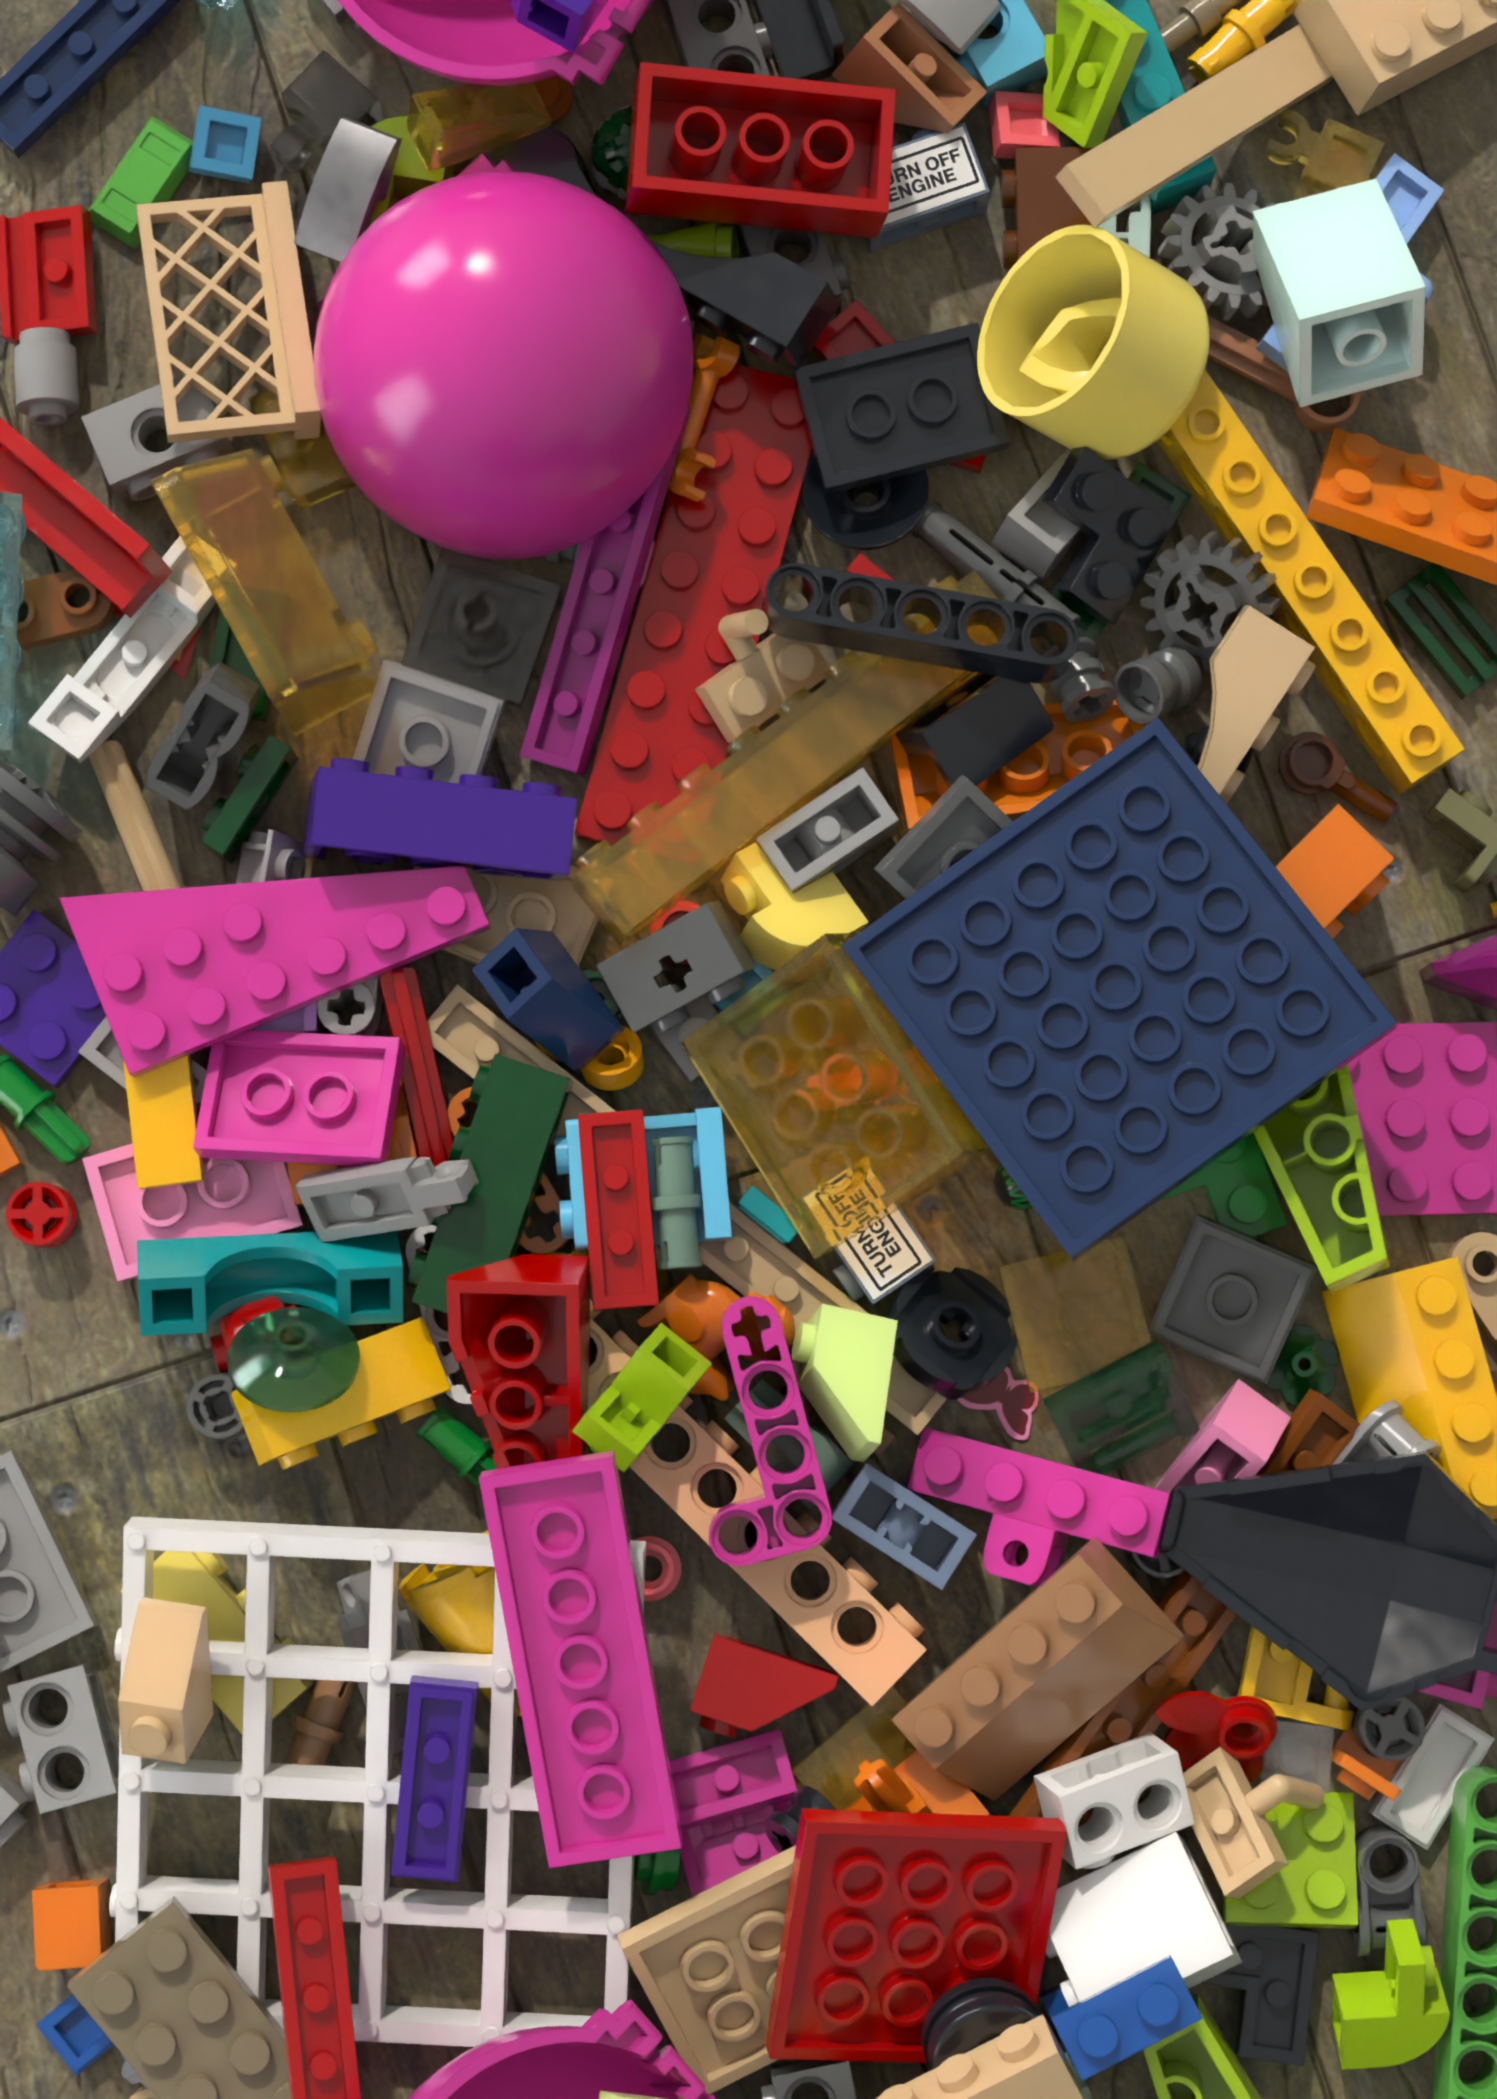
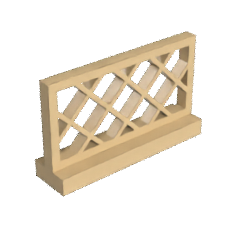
(284, 311)

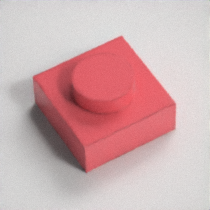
(1019, 123)

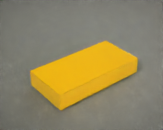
(164, 1125)

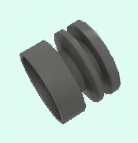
(24, 818)

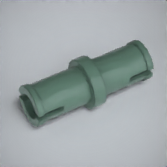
(676, 1202)

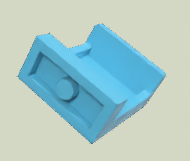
(709, 1173)

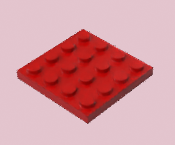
(898, 1914)

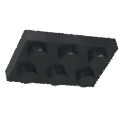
(899, 409)

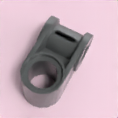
(1385, 1895)

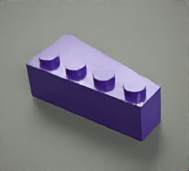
(439, 821)

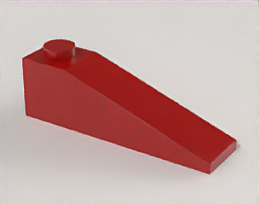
(525, 1352)

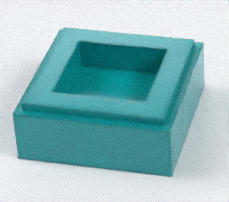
(768, 1216)

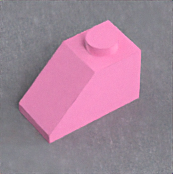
(1231, 1441)

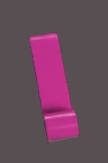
(764, 1425)

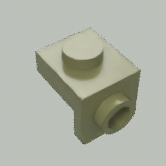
(1469, 824)

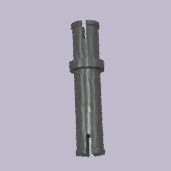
(971, 553)

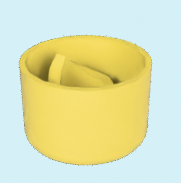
(1093, 343)

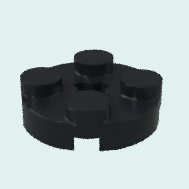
(930, 1356)

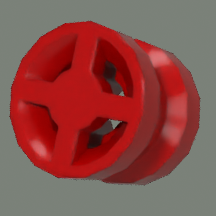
(29, 1214)

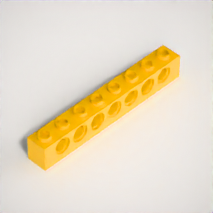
(1317, 599)

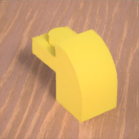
(781, 920)

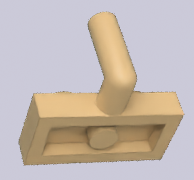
(761, 675)
(1233, 1819)

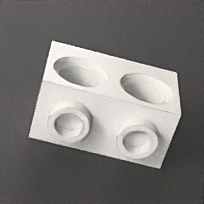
(1111, 1786)

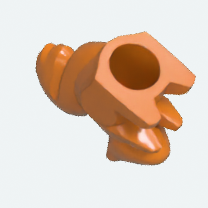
(695, 1314)

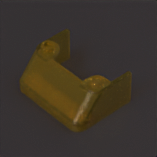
(269, 586)

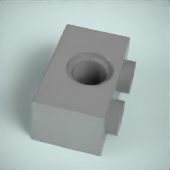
(122, 435)
(830, 832)

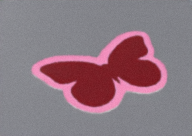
(1009, 1399)

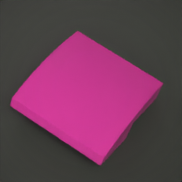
(723, 1805)

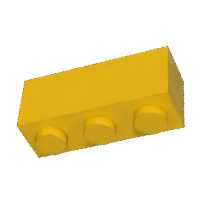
(395, 1375)

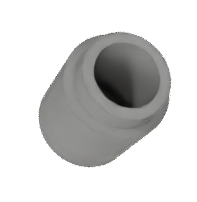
(46, 375)

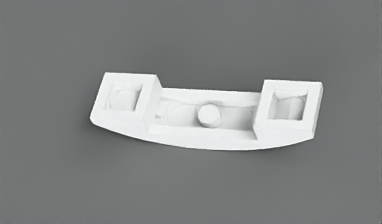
(127, 662)

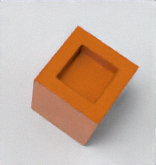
(71, 1923)

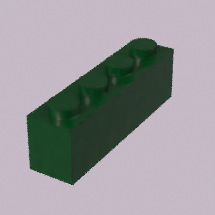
(509, 1152)

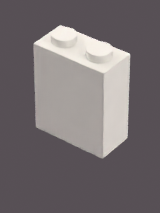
(1136, 1916)

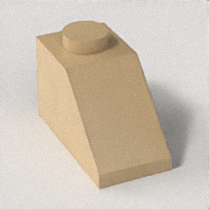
(166, 1682)

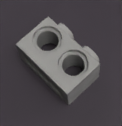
(83, 1733)

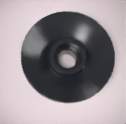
(871, 527)

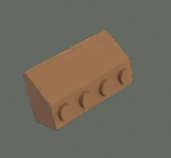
(1038, 1674)

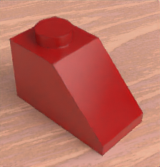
(753, 1686)

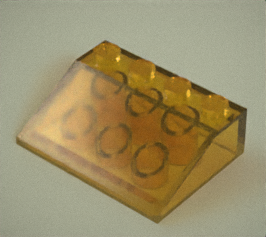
(831, 1097)

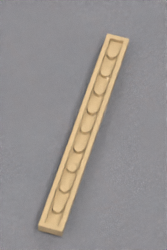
(748, 1263)

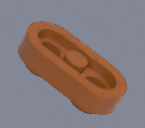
(50, 612)

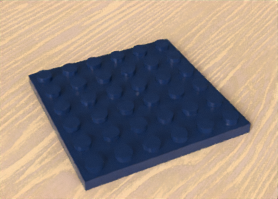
(1118, 988)

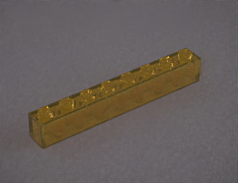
(764, 779)

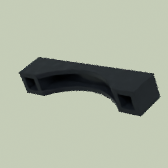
(758, 296)

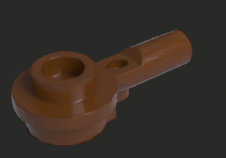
(1313, 764)

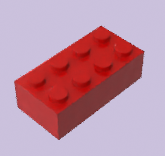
(760, 150)

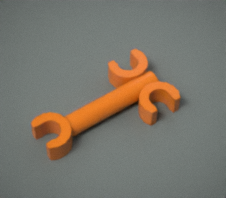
(712, 361)

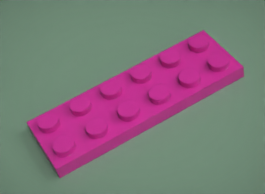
(581, 1659)

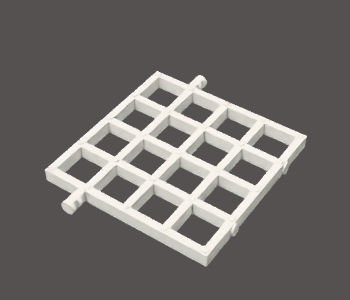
(375, 1785)

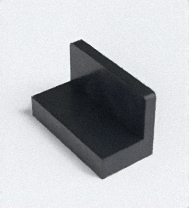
(803, 37)
(978, 727)

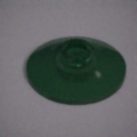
(293, 1359)

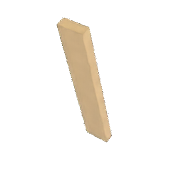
(1194, 126)

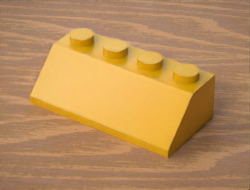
(1420, 1345)

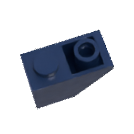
(548, 996)

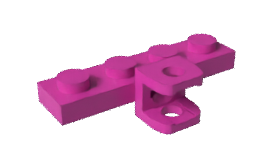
(1037, 1503)

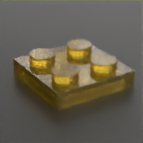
(1074, 1313)

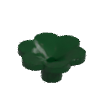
(1320, 1358)

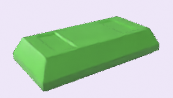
(145, 175)

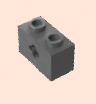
(640, 971)

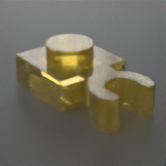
(1332, 158)

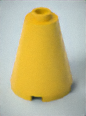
(455, 1606)

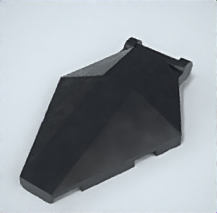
(1351, 1566)

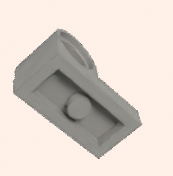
(1034, 532)

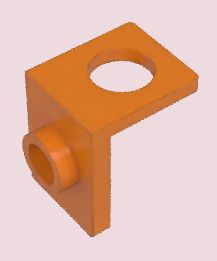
(1363, 1771)

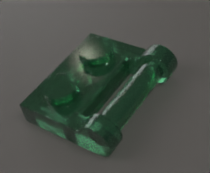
(1117, 1402)

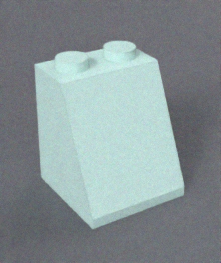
(1341, 291)

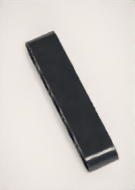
(948, 610)

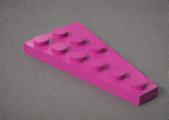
(229, 957)

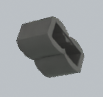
(203, 736)

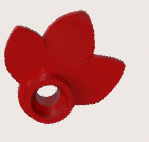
(1206, 1722)

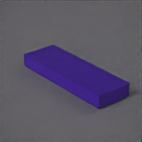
(434, 1778)

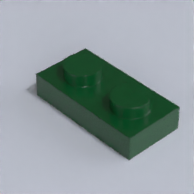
(261, 777)

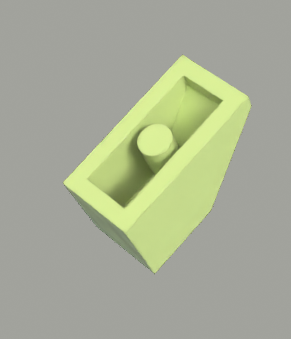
(847, 1373)

